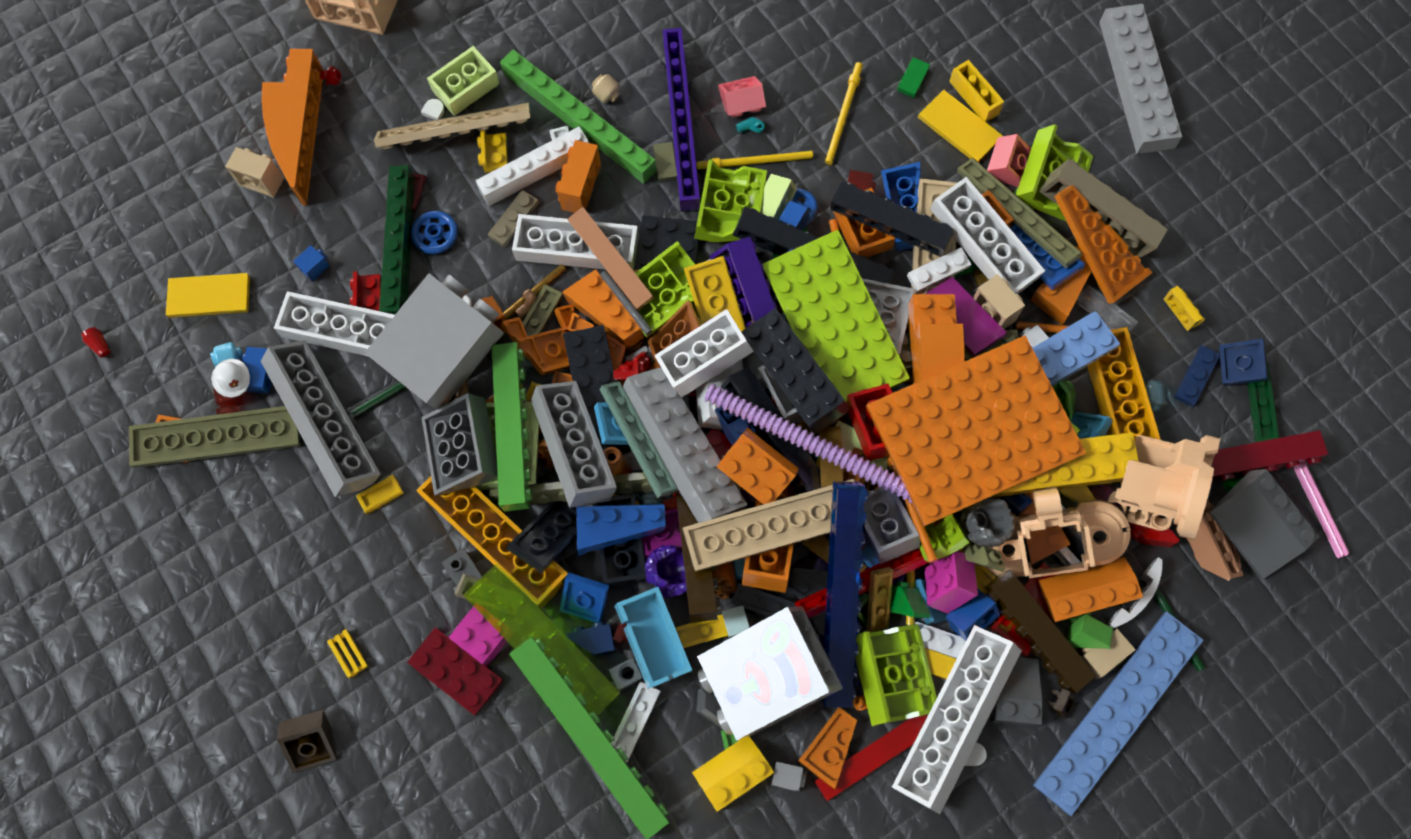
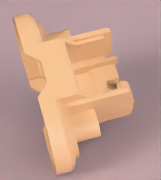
(1168, 482)
(1086, 517)

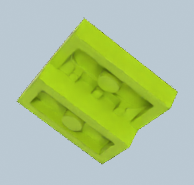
(945, 537)

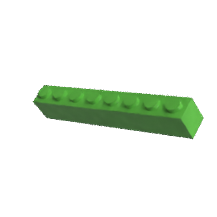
(510, 427)

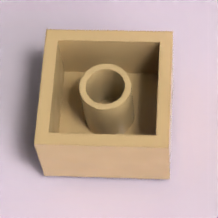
(254, 171)
(999, 301)

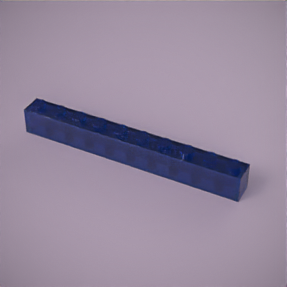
(844, 587)

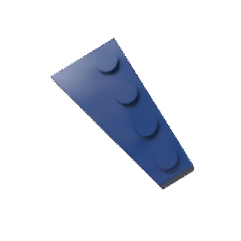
(902, 188)
(614, 525)

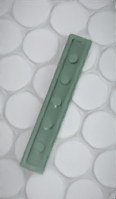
(638, 439)

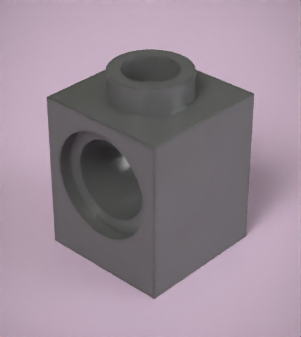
(621, 683)

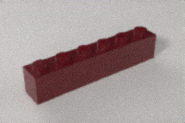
(1269, 455)

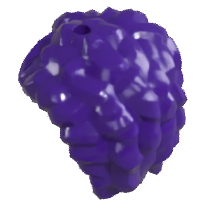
(666, 571)

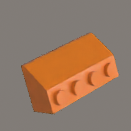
(1090, 590)

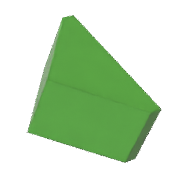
(1089, 633)

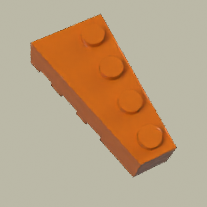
(1060, 301)
(601, 305)

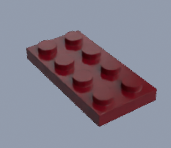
(455, 671)

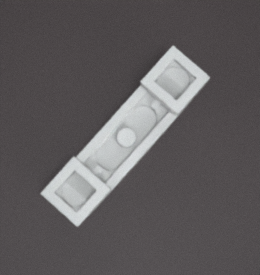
(1152, 578)

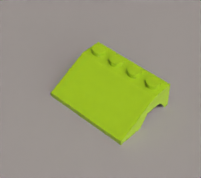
(1045, 156)
(725, 197)
(667, 284)
(895, 674)

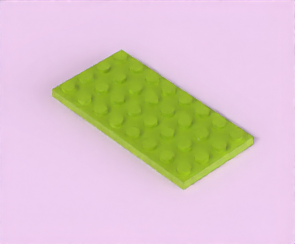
(835, 315)

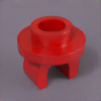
(331, 75)

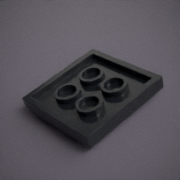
(661, 233)

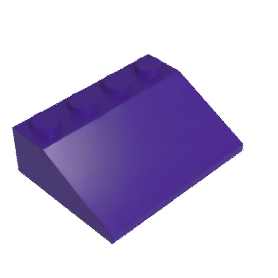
(747, 279)

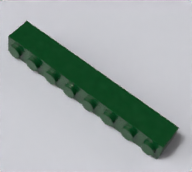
(397, 239)

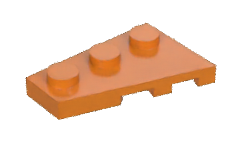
(1044, 541)
(829, 748)

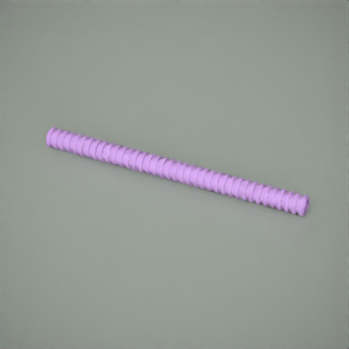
(807, 440)

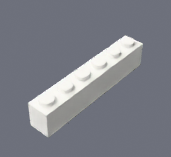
(528, 168)

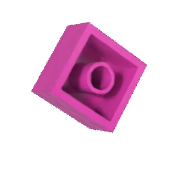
(950, 582)
(478, 637)

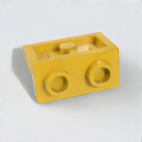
(493, 151)
(1183, 308)

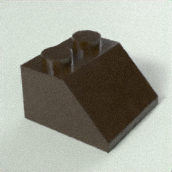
(307, 741)

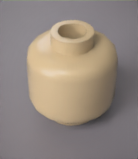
(606, 88)

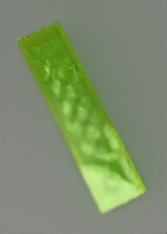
(520, 618)

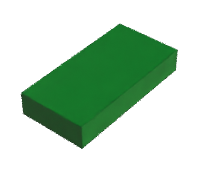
(913, 77)

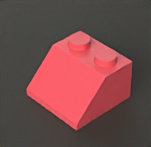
(742, 96)
(1009, 159)

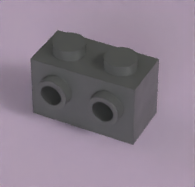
(459, 564)

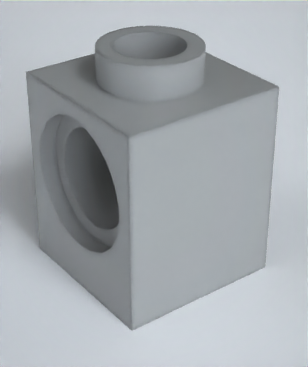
(788, 776)

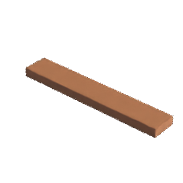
(610, 258)

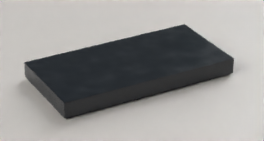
(546, 536)

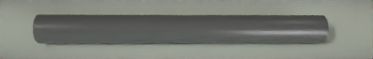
(626, 303)

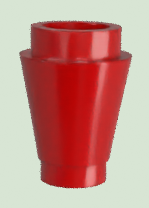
(95, 340)

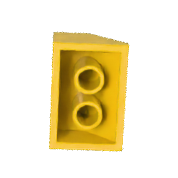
(732, 772)

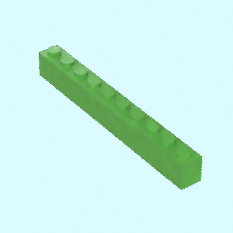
(577, 114)
(589, 737)

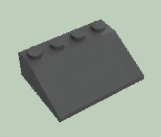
(460, 445)
(1263, 523)

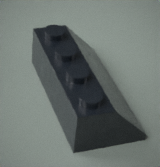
(622, 562)

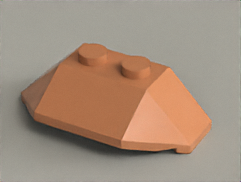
(1215, 549)

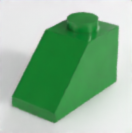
(908, 601)

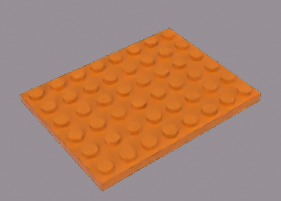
(975, 430)

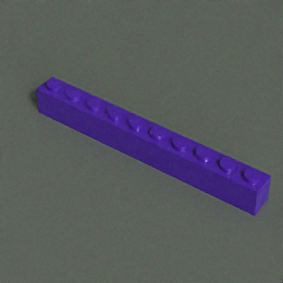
(681, 120)

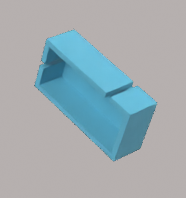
(653, 637)

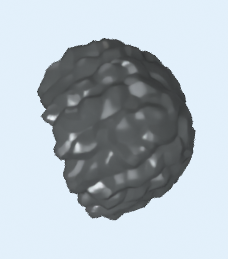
(989, 522)

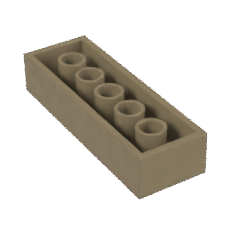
(1129, 222)

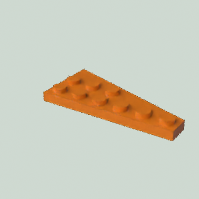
(1102, 247)

